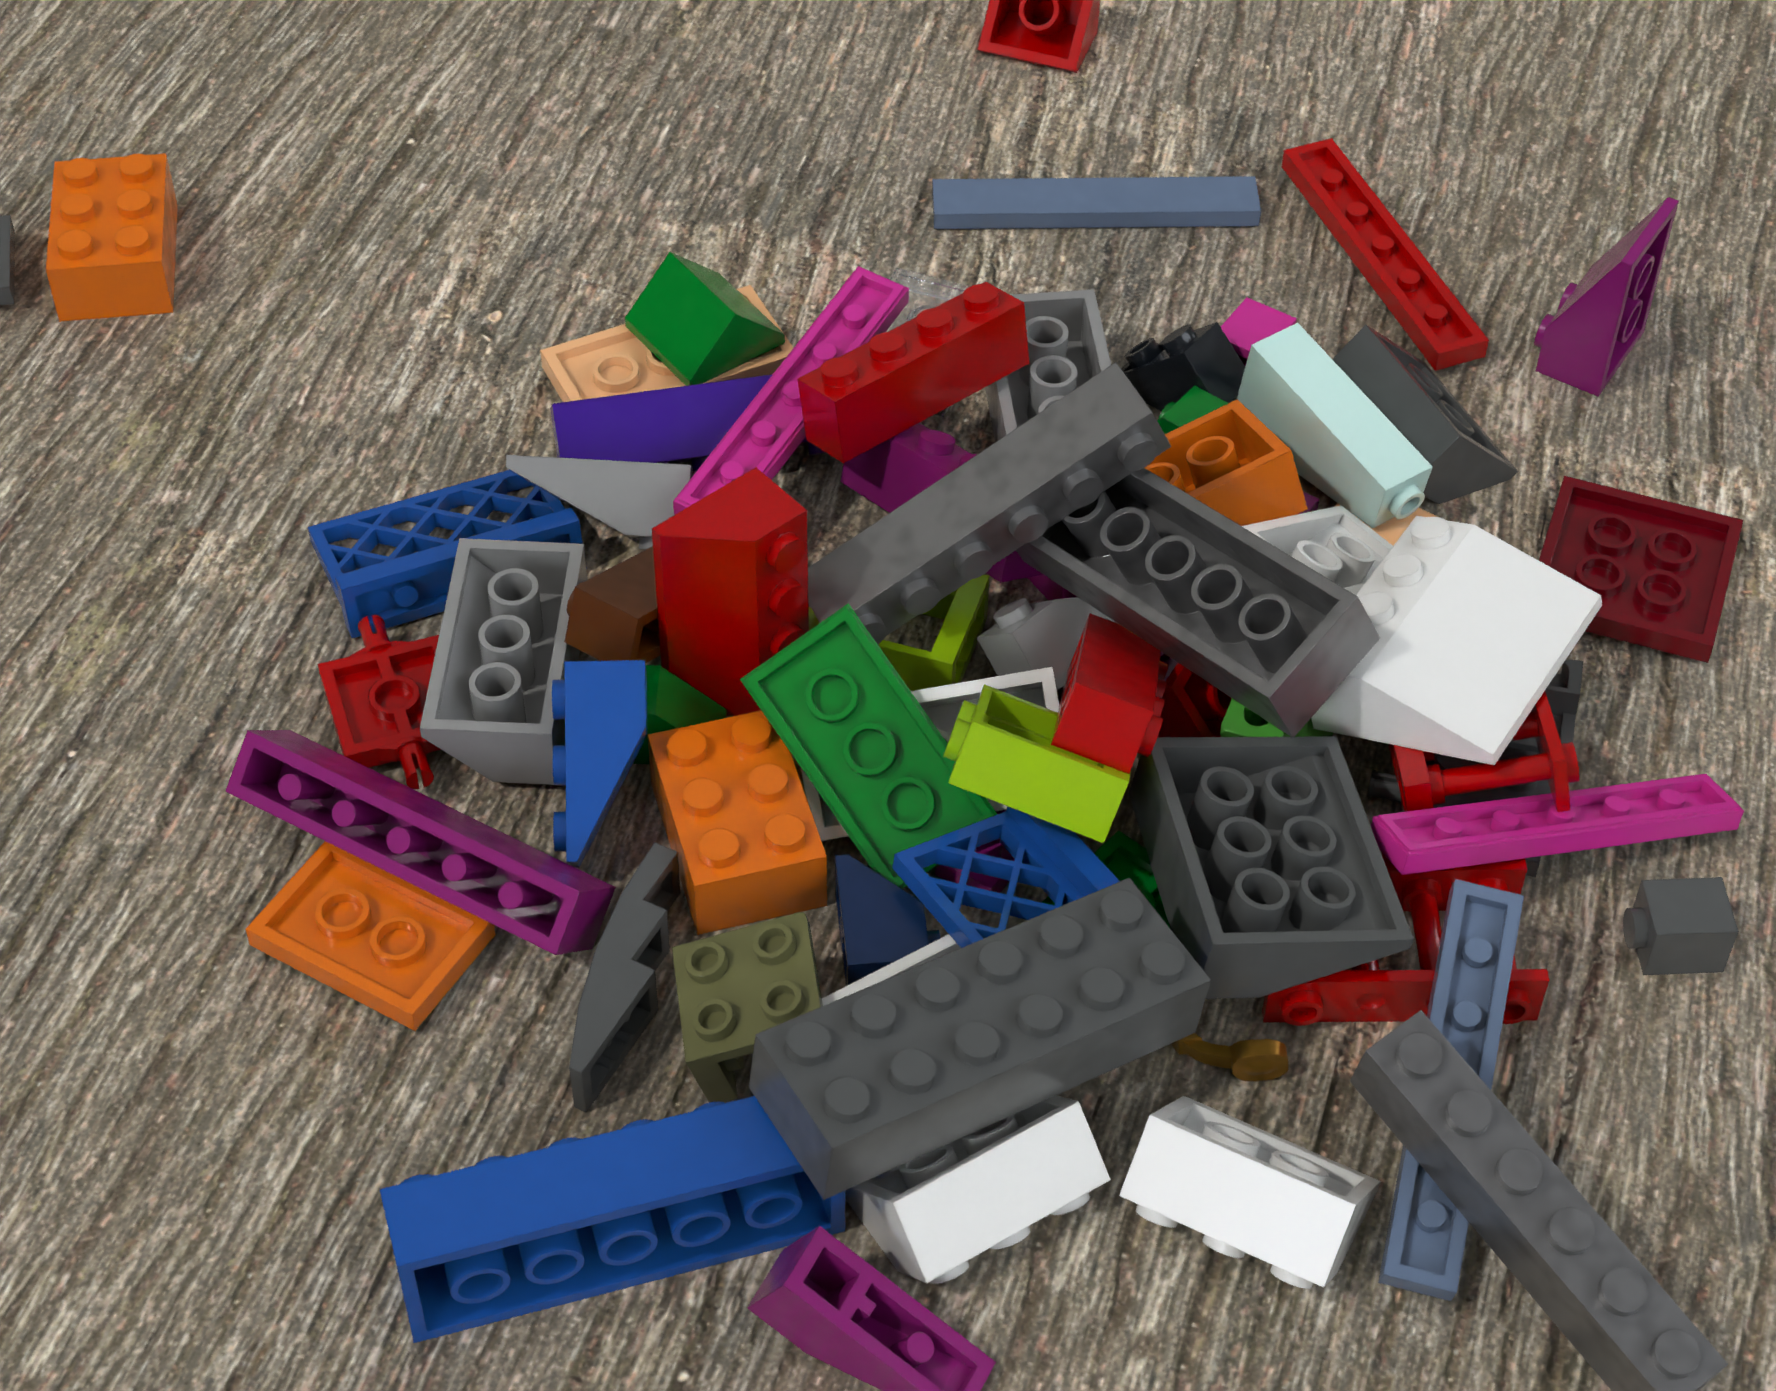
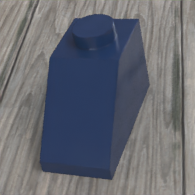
(875, 919)

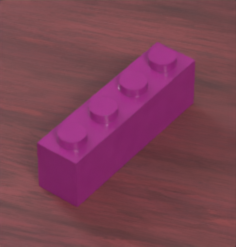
(907, 466)

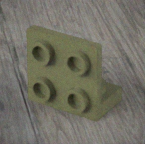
(739, 988)

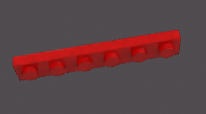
(1385, 255)

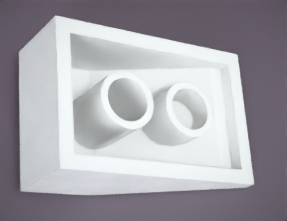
(1329, 543)

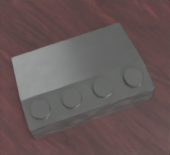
(1265, 860)

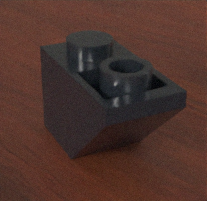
(1185, 359)

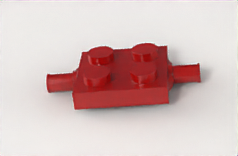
(381, 699)

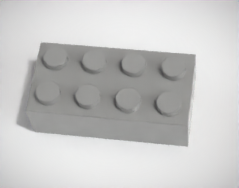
(1064, 353)

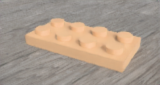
(620, 363)

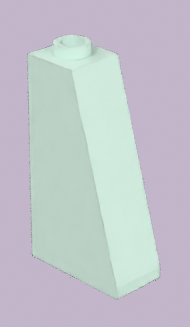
(1332, 428)

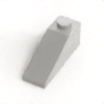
(617, 493)
(1036, 635)

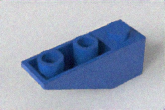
(603, 735)

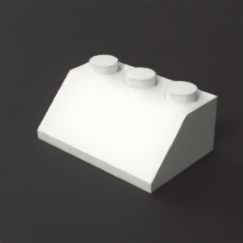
(981, 1190)
(1248, 1191)

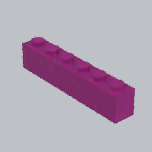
(421, 840)

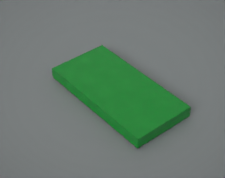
(863, 741)

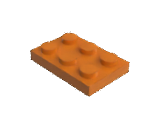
(370, 935)

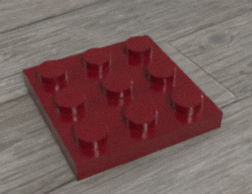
(1649, 559)

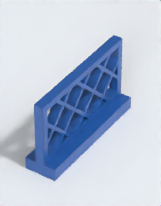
(418, 583)
(1043, 857)

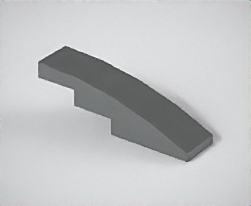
(622, 978)

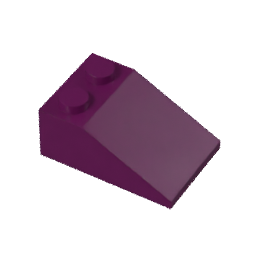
(1607, 309)

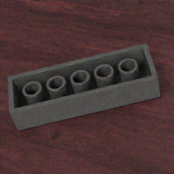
(975, 1036)

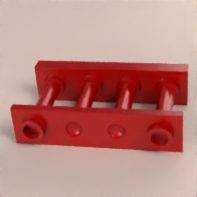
(1557, 762)
(1397, 995)

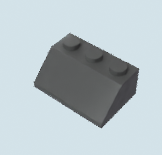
(1426, 415)

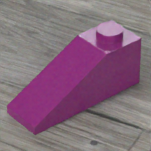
(863, 1322)

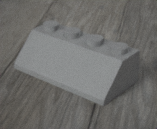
(499, 657)

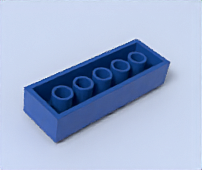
(598, 1216)

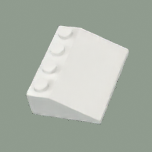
(1462, 643)

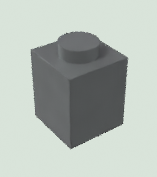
(1681, 926)

